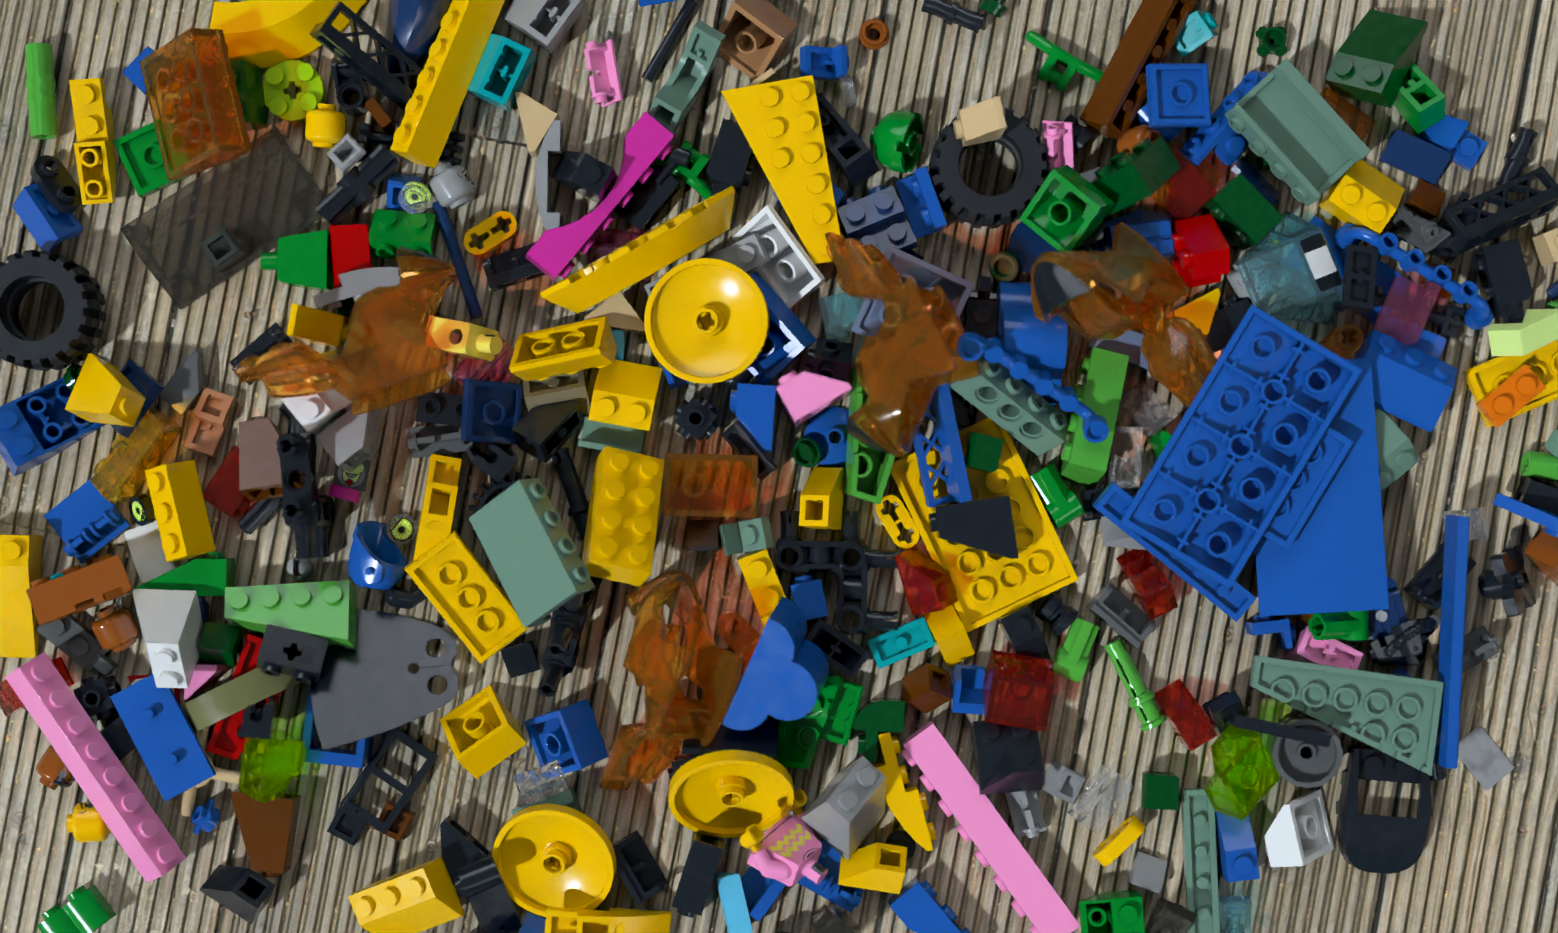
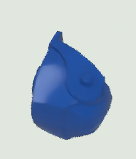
(374, 558)

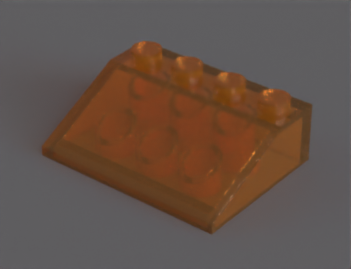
(195, 103)

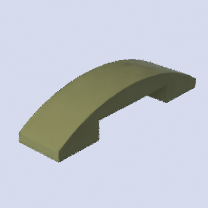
(236, 696)

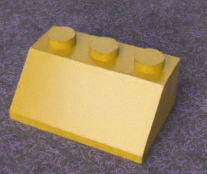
(563, 349)
(180, 510)
(408, 900)

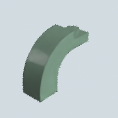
(689, 77)

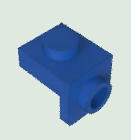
(824, 62)
(1268, 624)

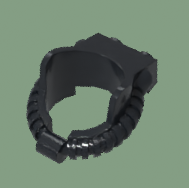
(1405, 643)

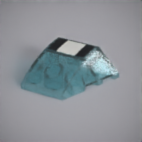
(1293, 273)

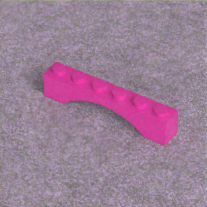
(560, 245)

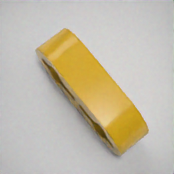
(486, 227)
(904, 518)
(1118, 840)

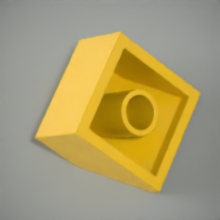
(1363, 197)
(626, 394)
(482, 732)

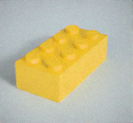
(623, 516)

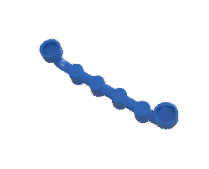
(1479, 313)
(970, 348)

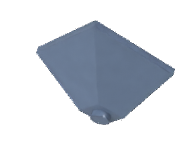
(925, 276)

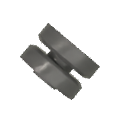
(1316, 765)

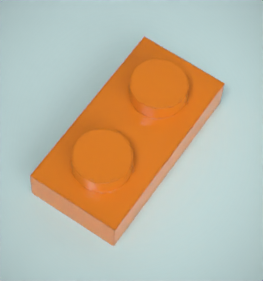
(1510, 395)

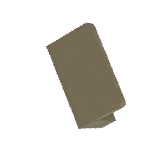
(558, 390)

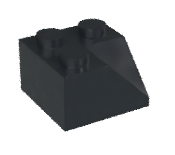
(1006, 758)

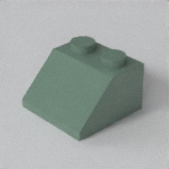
(1395, 450)

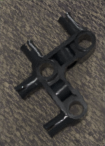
(304, 507)
(852, 580)
(565, 638)

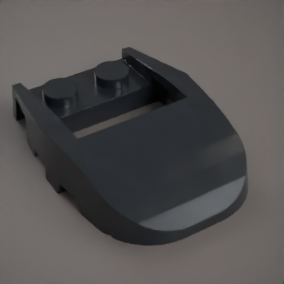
(1380, 841)

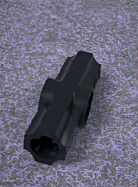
(357, 185)

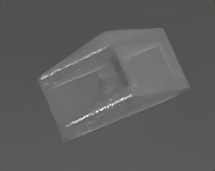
(1147, 408)
(1127, 457)

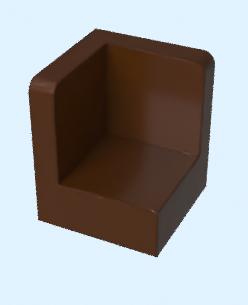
(927, 688)

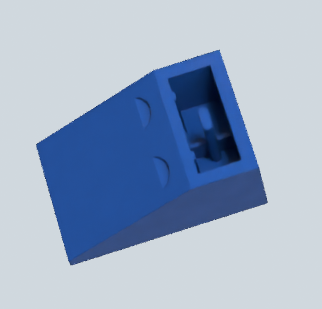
(39, 427)

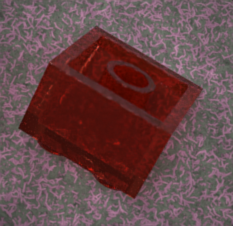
(1018, 690)

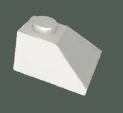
(1299, 832)

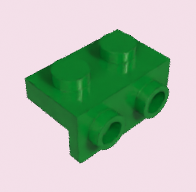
(401, 228)

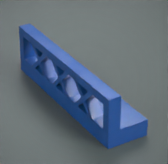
(950, 452)

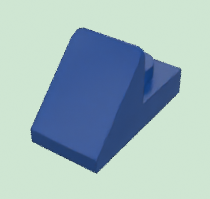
(1452, 136)

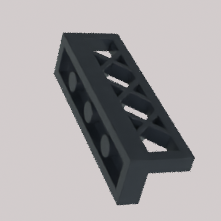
(361, 62)
(1505, 219)

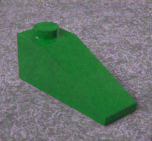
(1420, 100)
(204, 575)

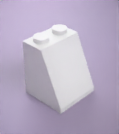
(320, 408)
(171, 633)

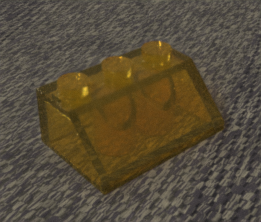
(124, 469)

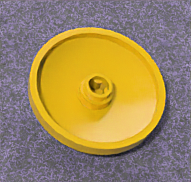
(706, 321)
(730, 792)
(554, 859)

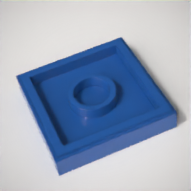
(1178, 95)

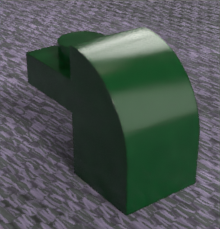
(876, 716)

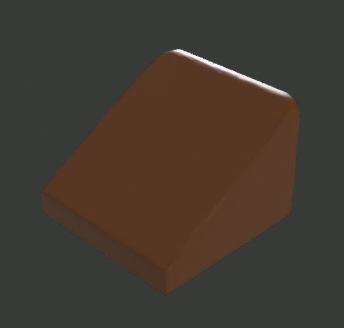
(1425, 199)

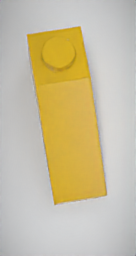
(317, 326)

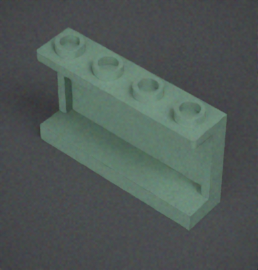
(1296, 132)
(530, 551)

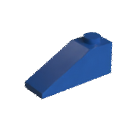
(1236, 848)

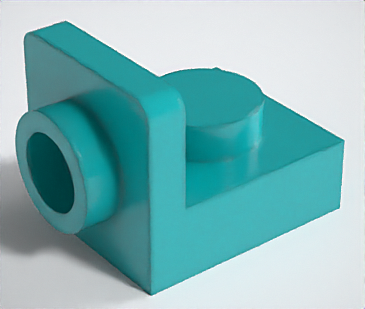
(1195, 32)

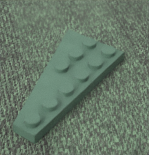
(1373, 707)

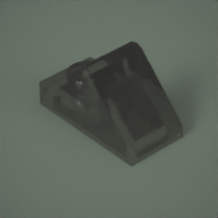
(1170, 918)

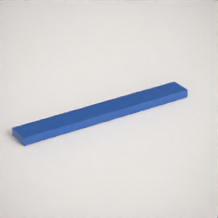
(1452, 638)

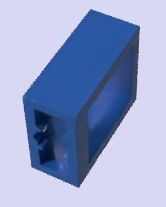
(332, 755)

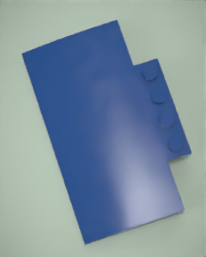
(1247, 450)
(1340, 549)

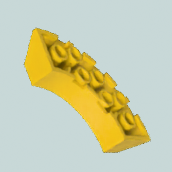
(274, 29)
(644, 254)

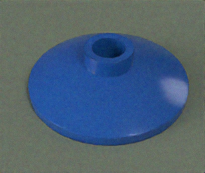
(819, 429)

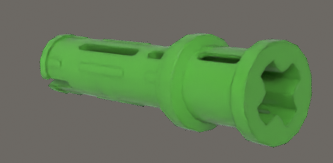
(1140, 697)

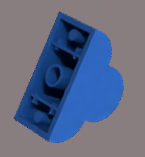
(1025, 334)
(782, 673)

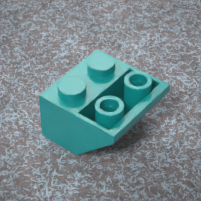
(501, 72)

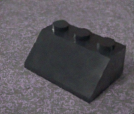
(760, 739)

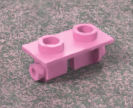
(606, 83)
(1059, 143)

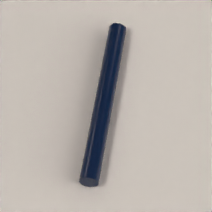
(458, 261)

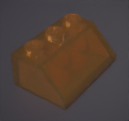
(710, 485)

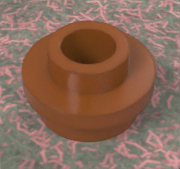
(880, 27)

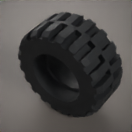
(989, 210)
(80, 316)

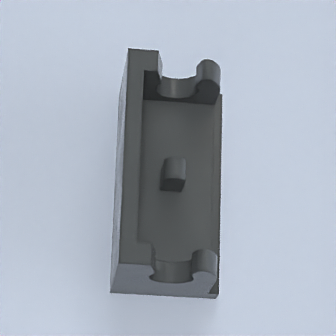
(1121, 615)

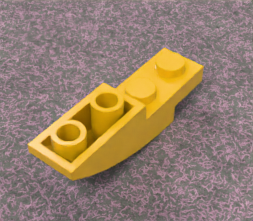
(95, 138)
(438, 502)
(761, 581)
(905, 803)
(601, 921)

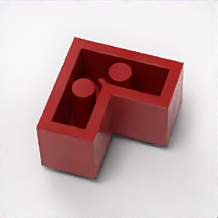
(1200, 251)

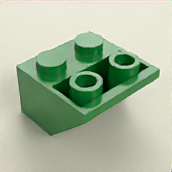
(1112, 913)

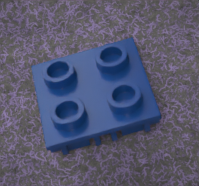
(86, 522)
(841, 895)

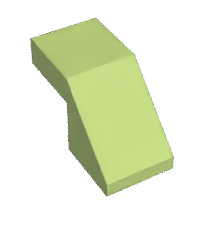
(1519, 339)

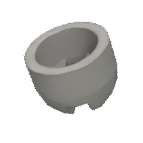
(305, 568)

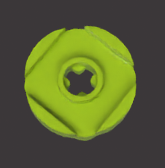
(280, 78)

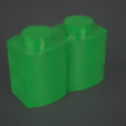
(82, 914)

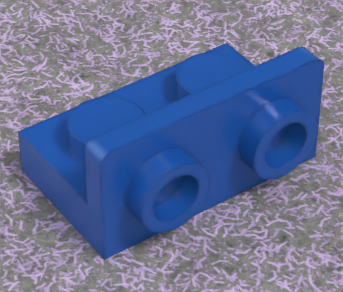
(921, 203)

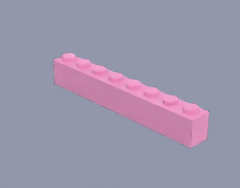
(95, 767)
(988, 831)

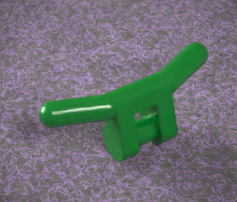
(1062, 57)
(691, 176)

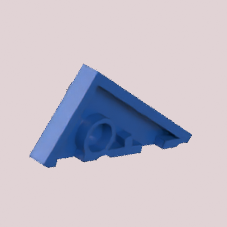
(1537, 515)

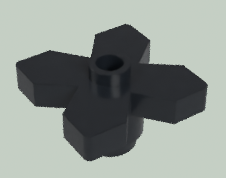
(1508, 582)

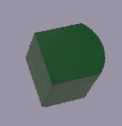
(983, 452)
(220, 644)
(1160, 790)

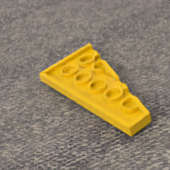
(788, 142)

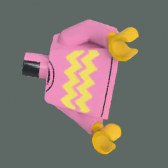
(786, 849)

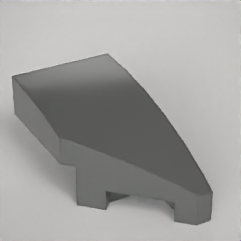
(185, 384)

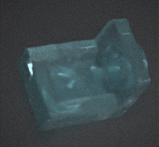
(1235, 914)

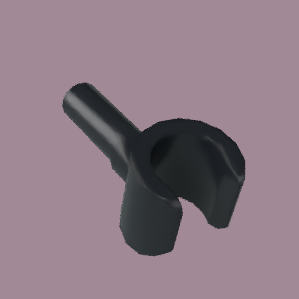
(678, 156)

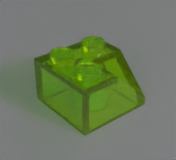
(270, 765)
(1241, 773)

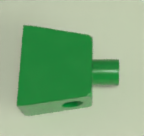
(302, 260)

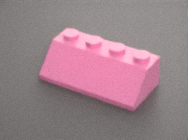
(809, 394)

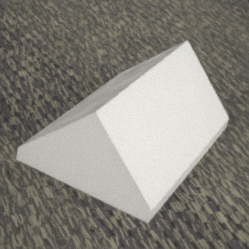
(790, 268)

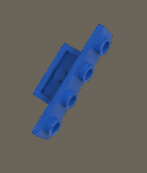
(1219, 135)

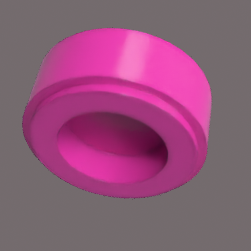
(344, 493)

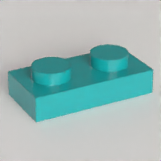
(900, 644)

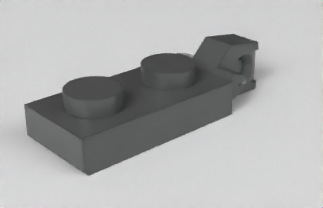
(78, 644)

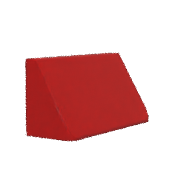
(349, 249)

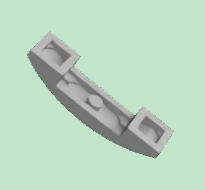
(551, 146)

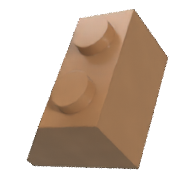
(755, 35)

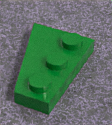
(801, 737)

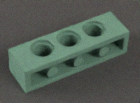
(1014, 407)

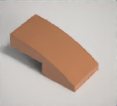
(210, 423)

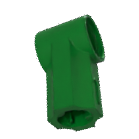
(1059, 502)
(1340, 625)

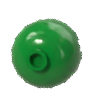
(897, 139)

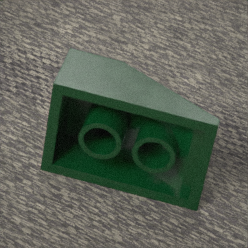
(1376, 58)

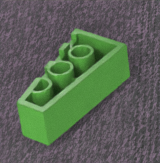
(1102, 392)
(865, 468)
(309, 607)

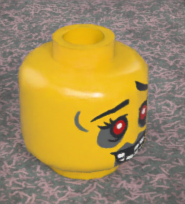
(87, 824)

